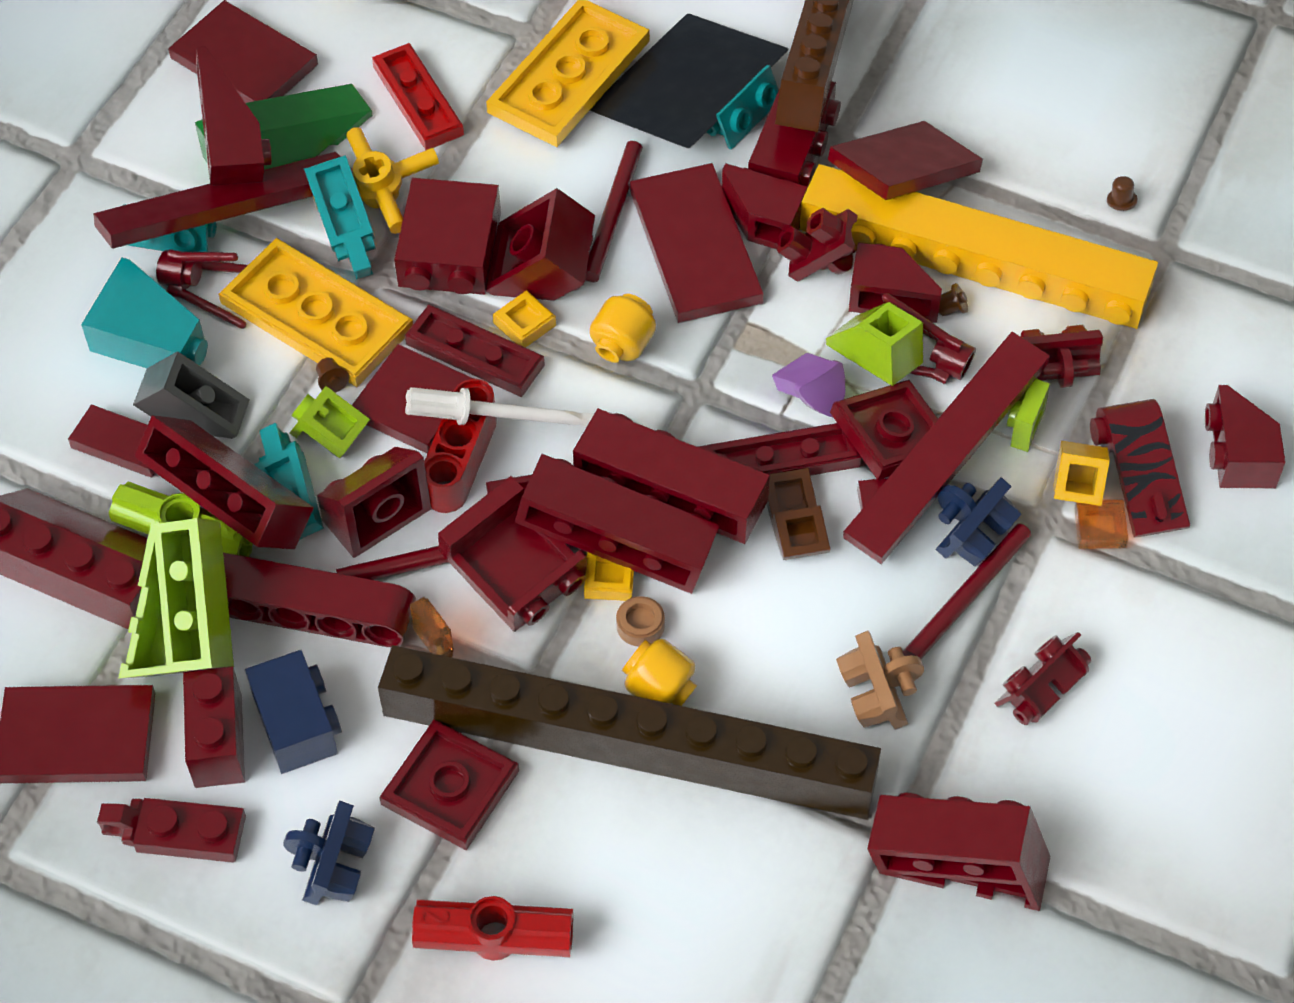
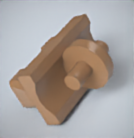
(869, 663)

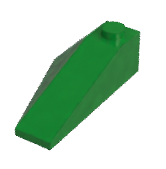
(305, 122)

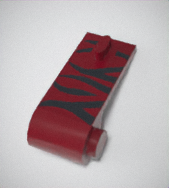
(1143, 464)

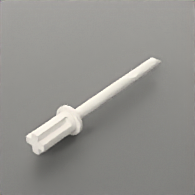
(459, 406)

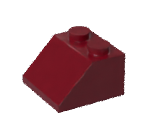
(542, 249)
(376, 499)

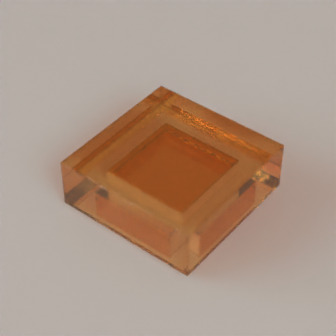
(1101, 525)
(431, 628)

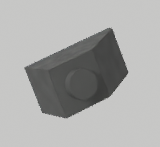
(189, 392)

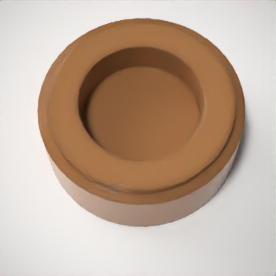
(640, 620)

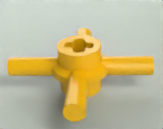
(381, 178)

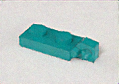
(342, 213)
(288, 466)

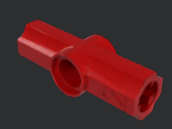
(459, 927)

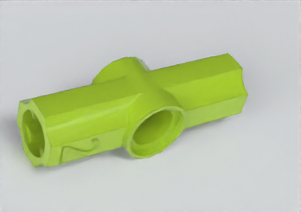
(140, 507)

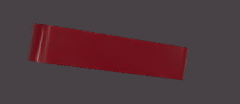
(317, 601)

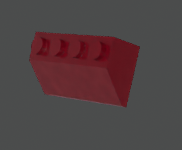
(71, 555)

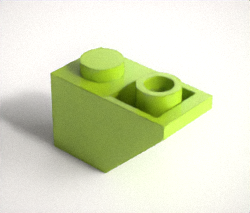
(882, 342)

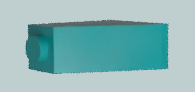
(141, 321)

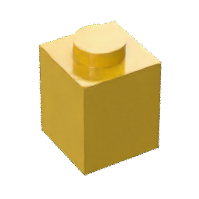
(1081, 473)

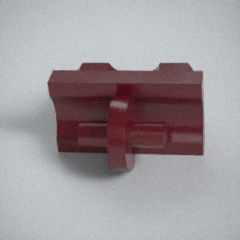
(823, 246)
(1071, 353)

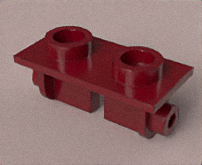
(1056, 664)

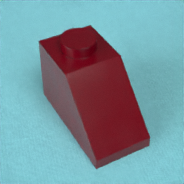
(892, 271)

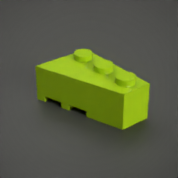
(182, 602)

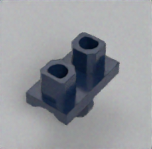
(990, 507)
(340, 834)

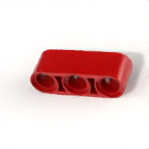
(454, 463)

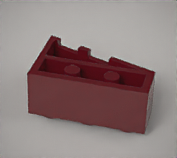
(961, 842)

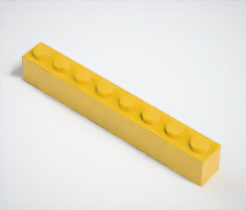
(991, 248)

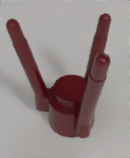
(184, 269)
(949, 353)

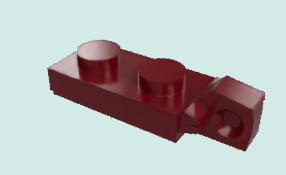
(175, 828)

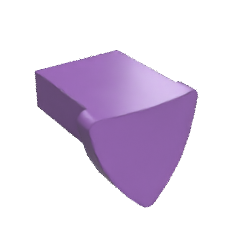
(814, 381)

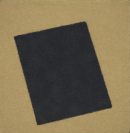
(687, 80)

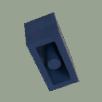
(292, 710)

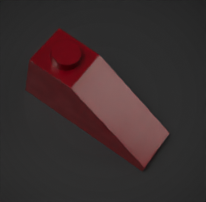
(230, 128)

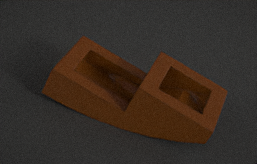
(795, 515)

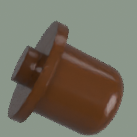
(1122, 194)
(953, 301)
(331, 375)

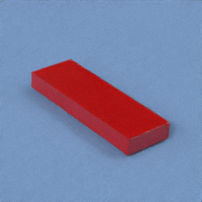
(418, 96)

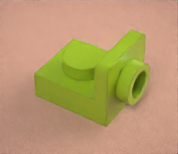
(1027, 414)
(329, 421)

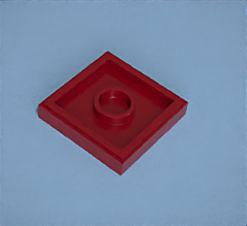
(385, 396)
(884, 424)
(449, 784)

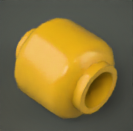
(622, 328)
(660, 673)

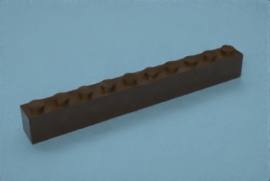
(630, 732)

